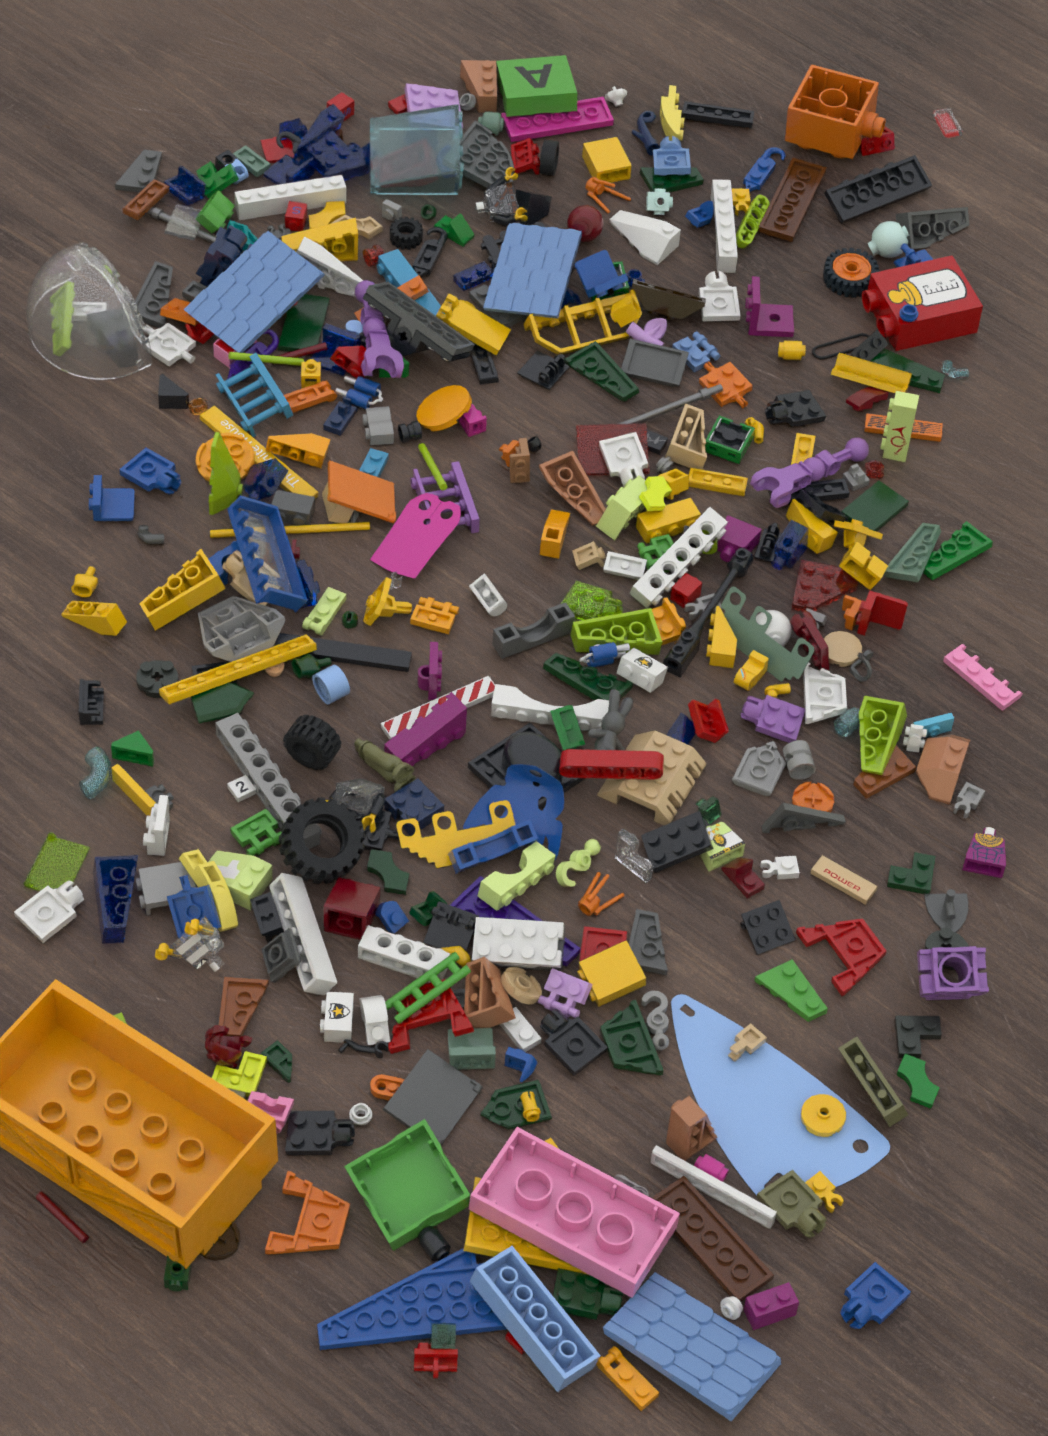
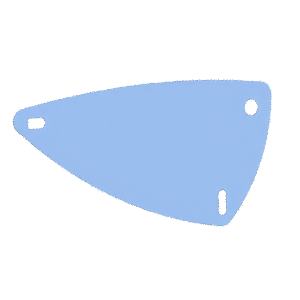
(760, 1102)

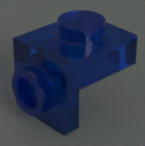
(294, 126)

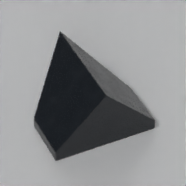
(535, 204)

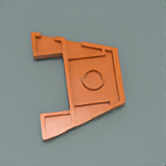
(320, 1220)

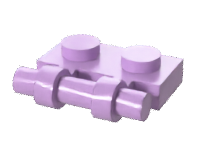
(567, 986)

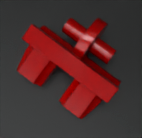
(435, 1359)

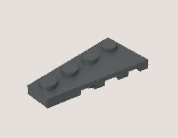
(155, 294)

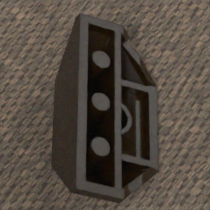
(666, 301)

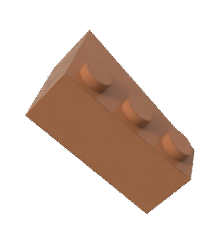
(485, 997)
(688, 1129)

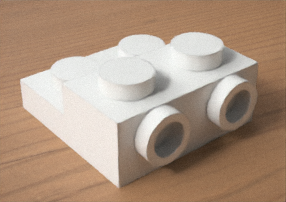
(158, 827)

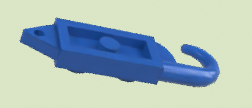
(762, 169)

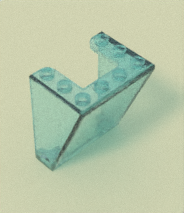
(417, 152)

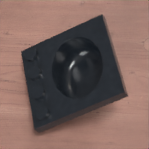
(523, 747)

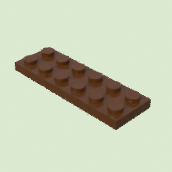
(792, 199)
(714, 1241)

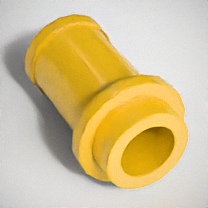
(531, 1111)

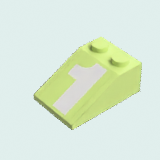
(244, 875)

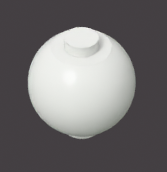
(779, 627)

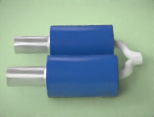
(363, 385)
(604, 654)

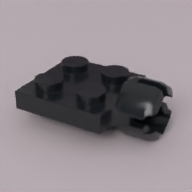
(795, 409)
(571, 1041)
(317, 1133)

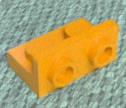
(668, 621)

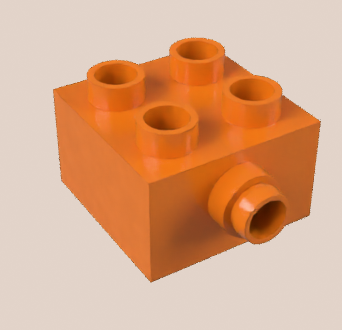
(833, 112)

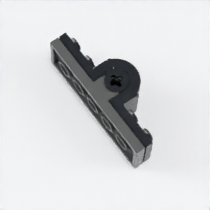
(414, 327)

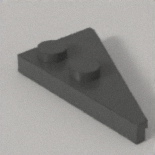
(799, 817)

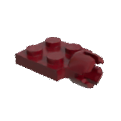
(807, 628)

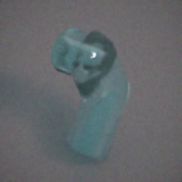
(953, 372)

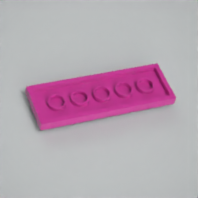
(589, 115)

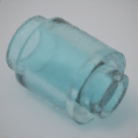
(847, 722)

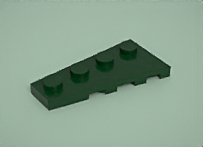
(602, 370)
(921, 377)
(585, 678)

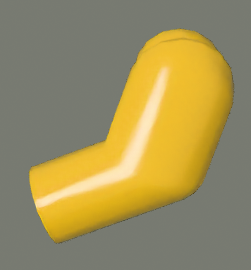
(777, 689)

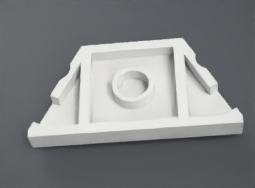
(823, 694)

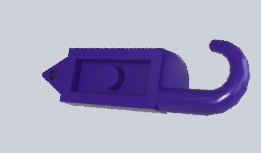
(238, 365)

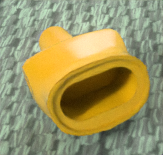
(85, 583)

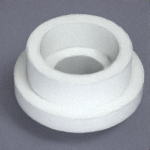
(360, 1108)
(731, 1307)

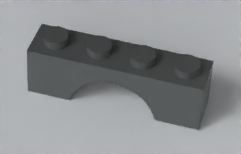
(554, 624)

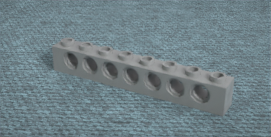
(265, 776)

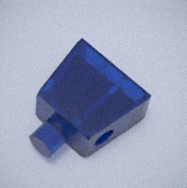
(264, 479)
(790, 545)

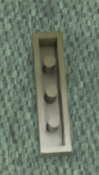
(873, 1081)

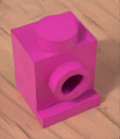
(473, 421)

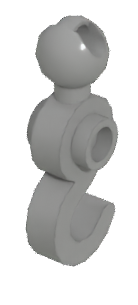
(657, 1020)

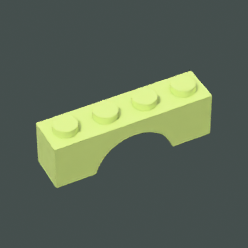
(501, 888)

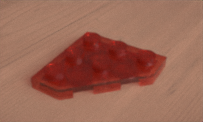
(820, 584)

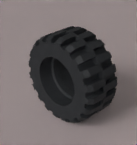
(336, 818)

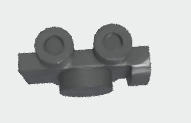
(278, 233)
(154, 792)

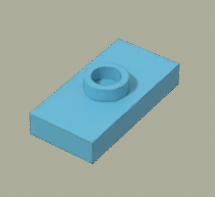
(937, 724)

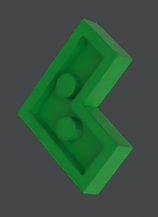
(216, 180)

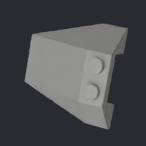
(239, 628)

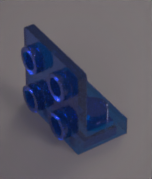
(290, 170)
(334, 338)

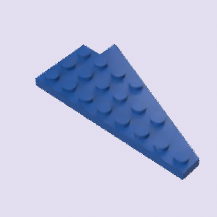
(409, 1307)

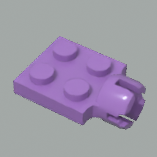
(774, 717)

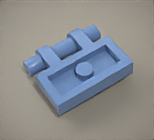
(697, 358)

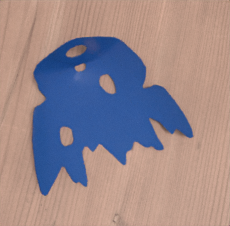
(524, 803)

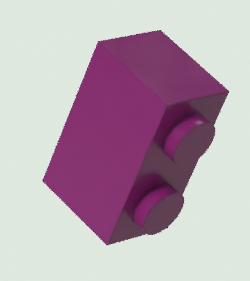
(771, 1306)

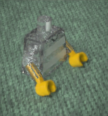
(195, 946)

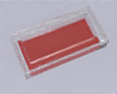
(947, 123)

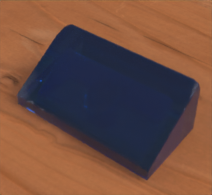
(682, 729)

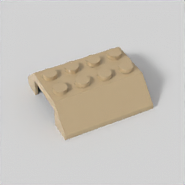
(662, 794)

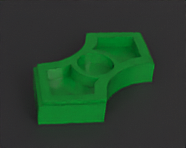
(913, 1073)

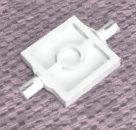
(170, 344)

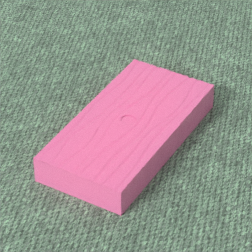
(574, 1211)

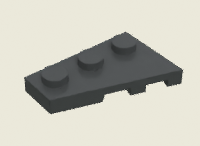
(140, 172)
(647, 942)

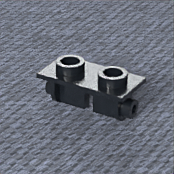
(870, 347)

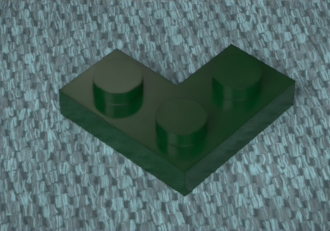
(915, 879)

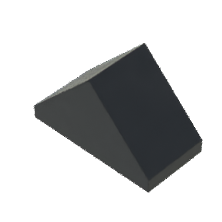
(171, 395)

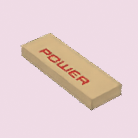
(843, 879)

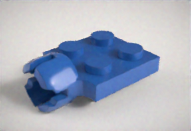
(152, 471)
(873, 1297)

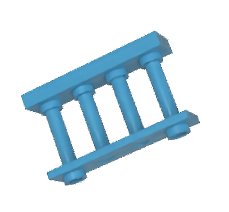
(264, 380)

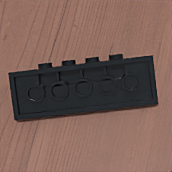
(877, 189)

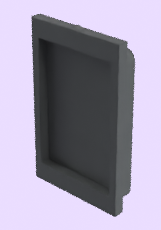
(654, 363)

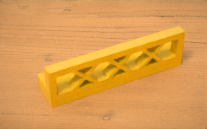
(871, 373)

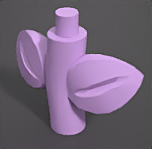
(652, 331)

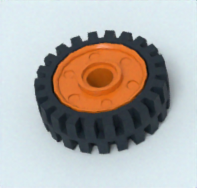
(849, 271)

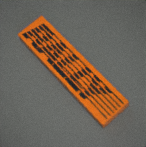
(921, 429)

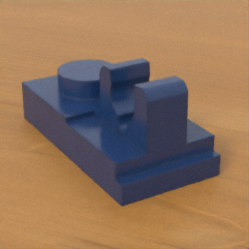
(340, 417)

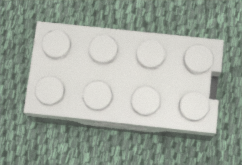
(520, 943)

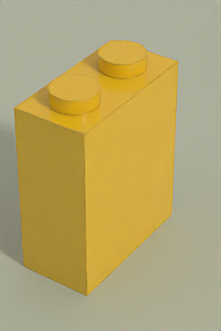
(607, 160)
(612, 973)

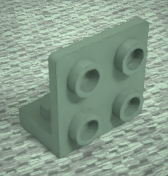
(472, 1049)

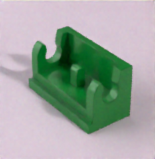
(567, 727)

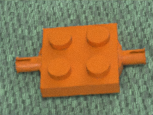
(732, 381)

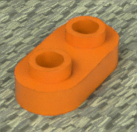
(390, 1084)

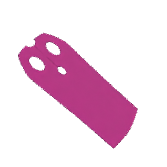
(411, 541)

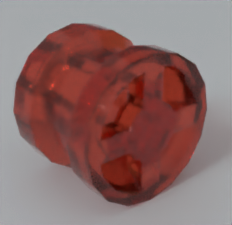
(371, 255)

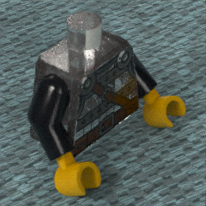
(501, 201)

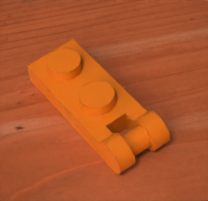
(310, 396)

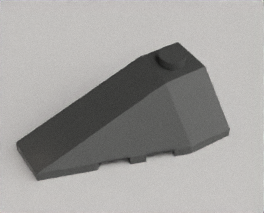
(932, 225)

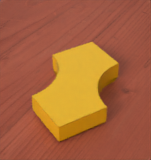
(331, 212)

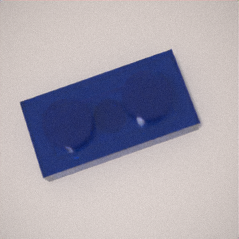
(473, 276)

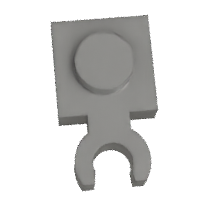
(699, 607)
(968, 798)

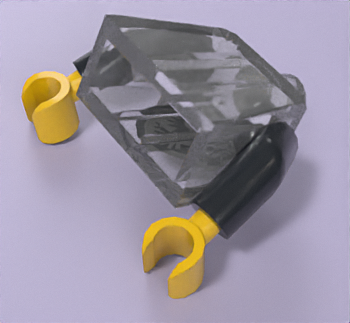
(361, 797)

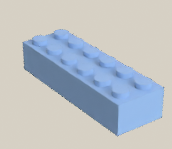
(534, 1318)

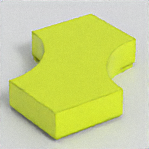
(656, 491)

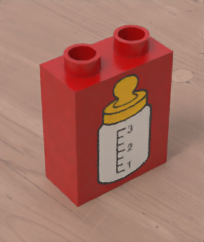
(938, 291)

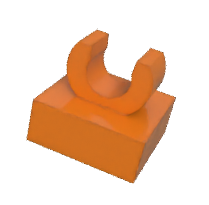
(507, 450)

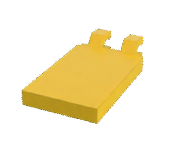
(473, 324)

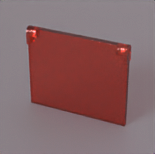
(588, 444)

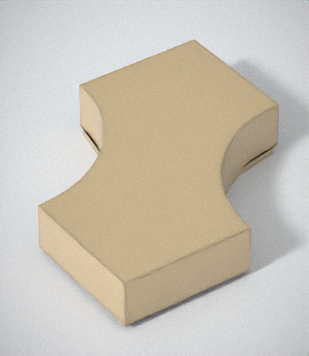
(366, 227)

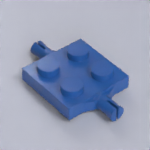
(192, 904)

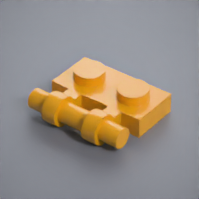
(429, 616)

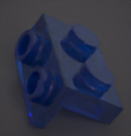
(186, 186)
(311, 588)

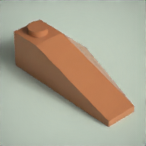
(573, 484)

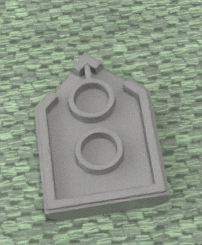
(760, 769)

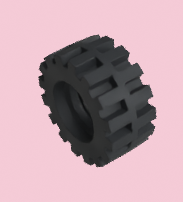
(406, 240)

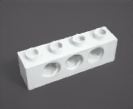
(391, 956)

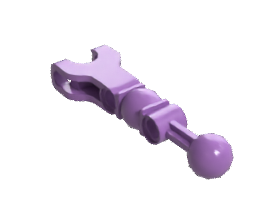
(379, 351)
(797, 476)

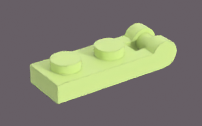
(324, 611)

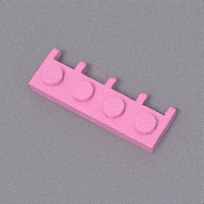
(981, 678)

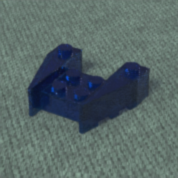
(330, 152)

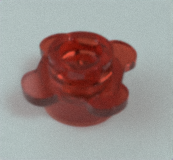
(874, 469)

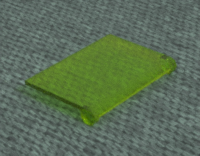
(56, 863)

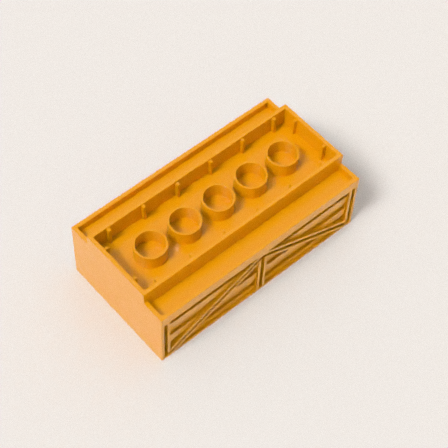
(129, 1125)

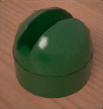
(427, 207)
(354, 619)

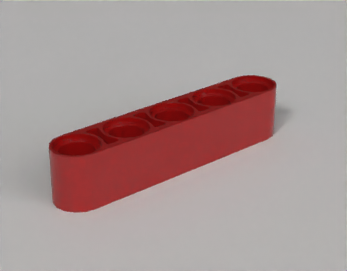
(611, 764)

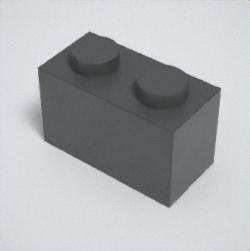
(294, 507)

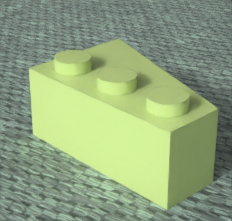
(622, 507)

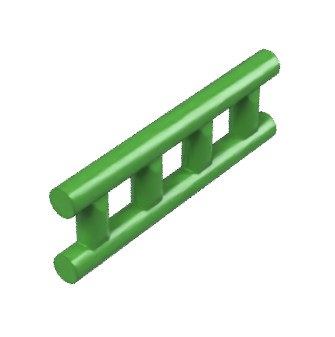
(431, 975)

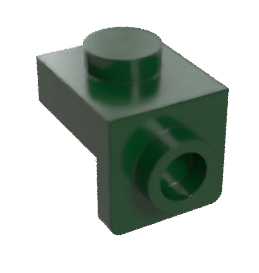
(423, 910)

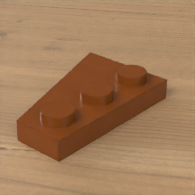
(897, 768)
(239, 1002)

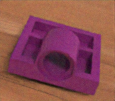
(430, 675)

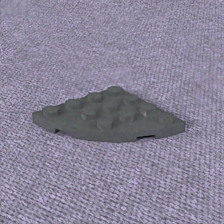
(484, 156)

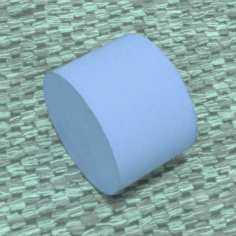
(331, 684)

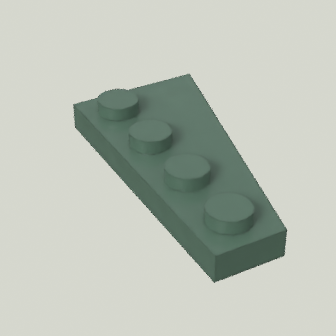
(914, 555)

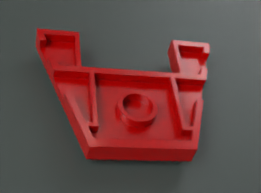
(853, 944)
(439, 1009)

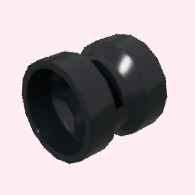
(409, 431)

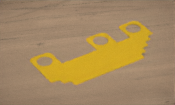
(437, 847)

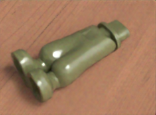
(386, 764)

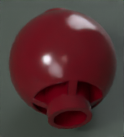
(586, 219)

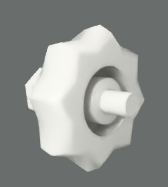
(616, 96)

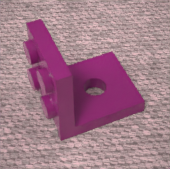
(760, 315)

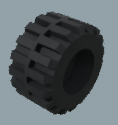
(312, 742)

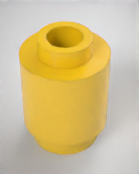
(791, 350)

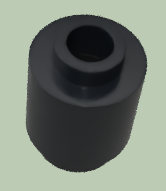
(434, 1243)

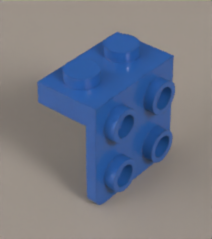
(599, 274)
(111, 503)

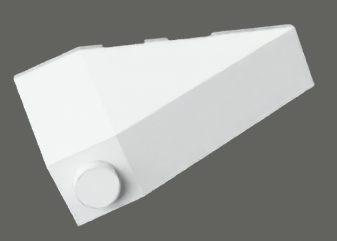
(650, 236)
(336, 273)

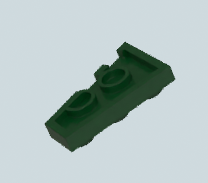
(670, 182)

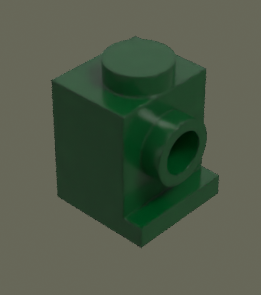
(176, 1276)

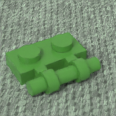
(658, 546)
(254, 828)

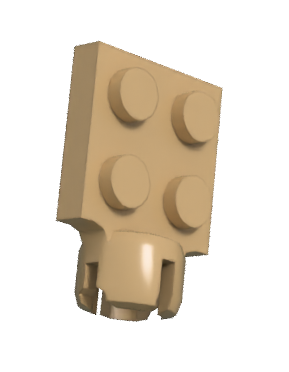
(235, 567)

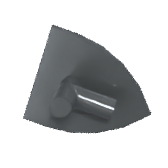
(947, 909)

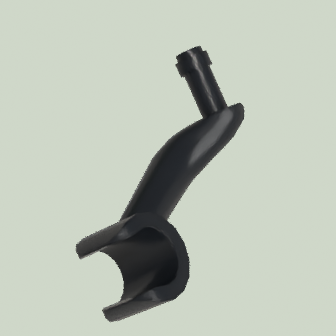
(367, 1049)

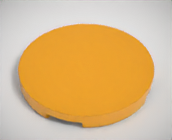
(444, 407)
(239, 449)

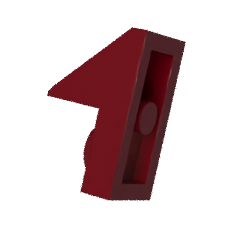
(743, 876)

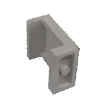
(158, 883)

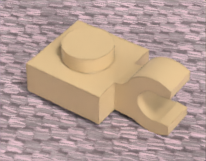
(747, 1039)

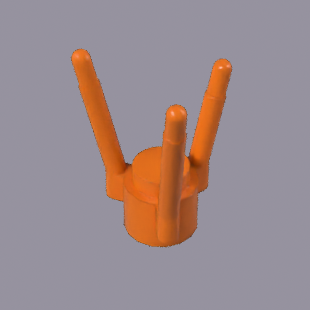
(596, 187)
(590, 901)

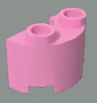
(277, 1108)

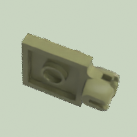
(794, 1203)

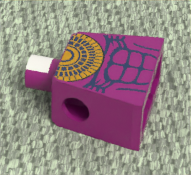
(986, 854)

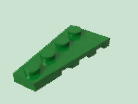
(959, 549)

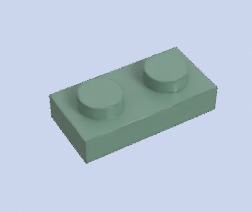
(252, 161)

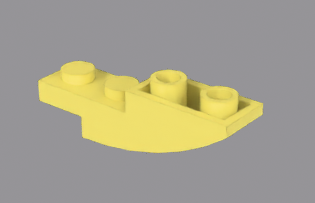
(670, 115)
(208, 873)

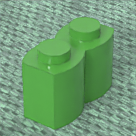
(215, 212)

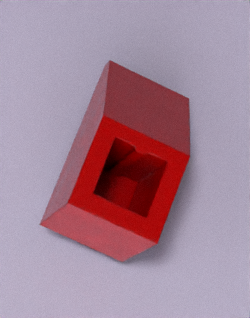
(350, 359)

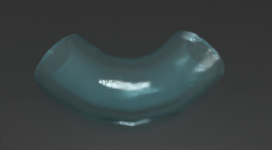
(99, 774)

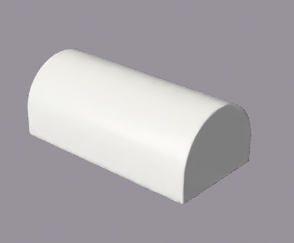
(488, 595)

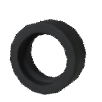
(549, 157)

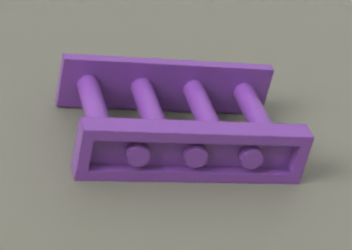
(459, 489)

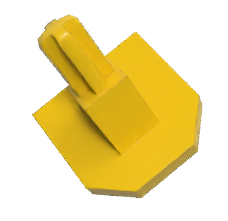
(855, 532)
(383, 604)

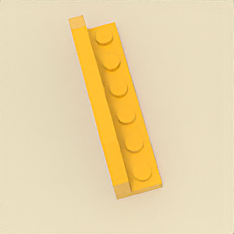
(572, 314)

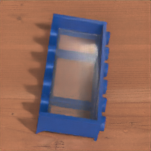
(266, 553)

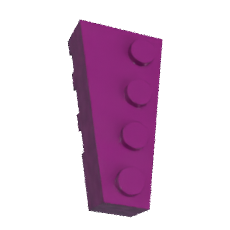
(430, 733)

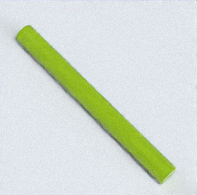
(267, 358)
(432, 466)

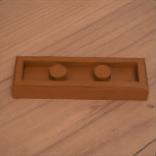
(146, 199)

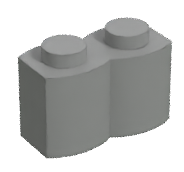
(379, 426)

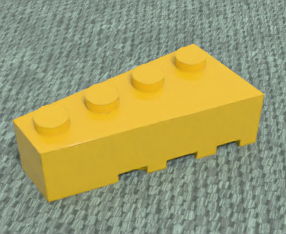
(336, 238)
(183, 591)

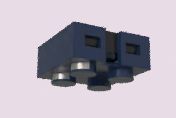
(413, 802)

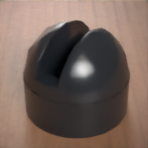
(534, 444)

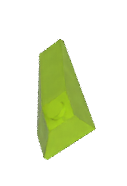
(224, 477)
(879, 732)

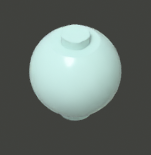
(888, 239)

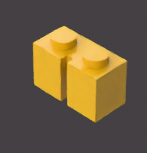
(862, 566)

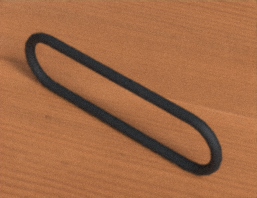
(836, 341)

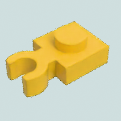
(741, 199)
(824, 1190)

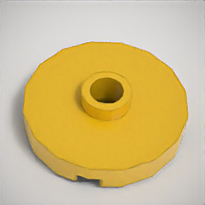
(821, 1124)

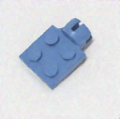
(671, 158)

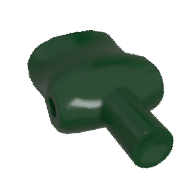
(308, 666)

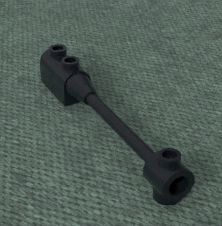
(689, 640)

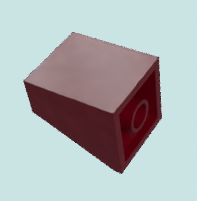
(350, 908)

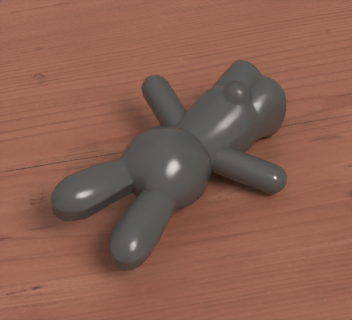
(612, 723)

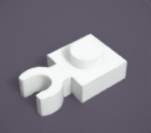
(784, 867)

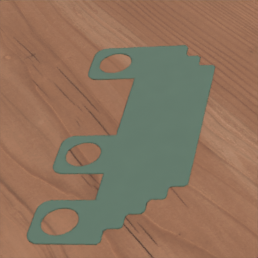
(752, 637)

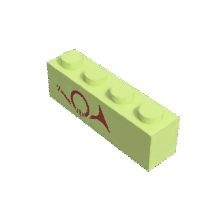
(900, 426)

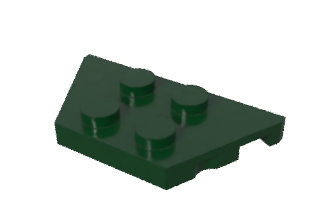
(630, 1042)

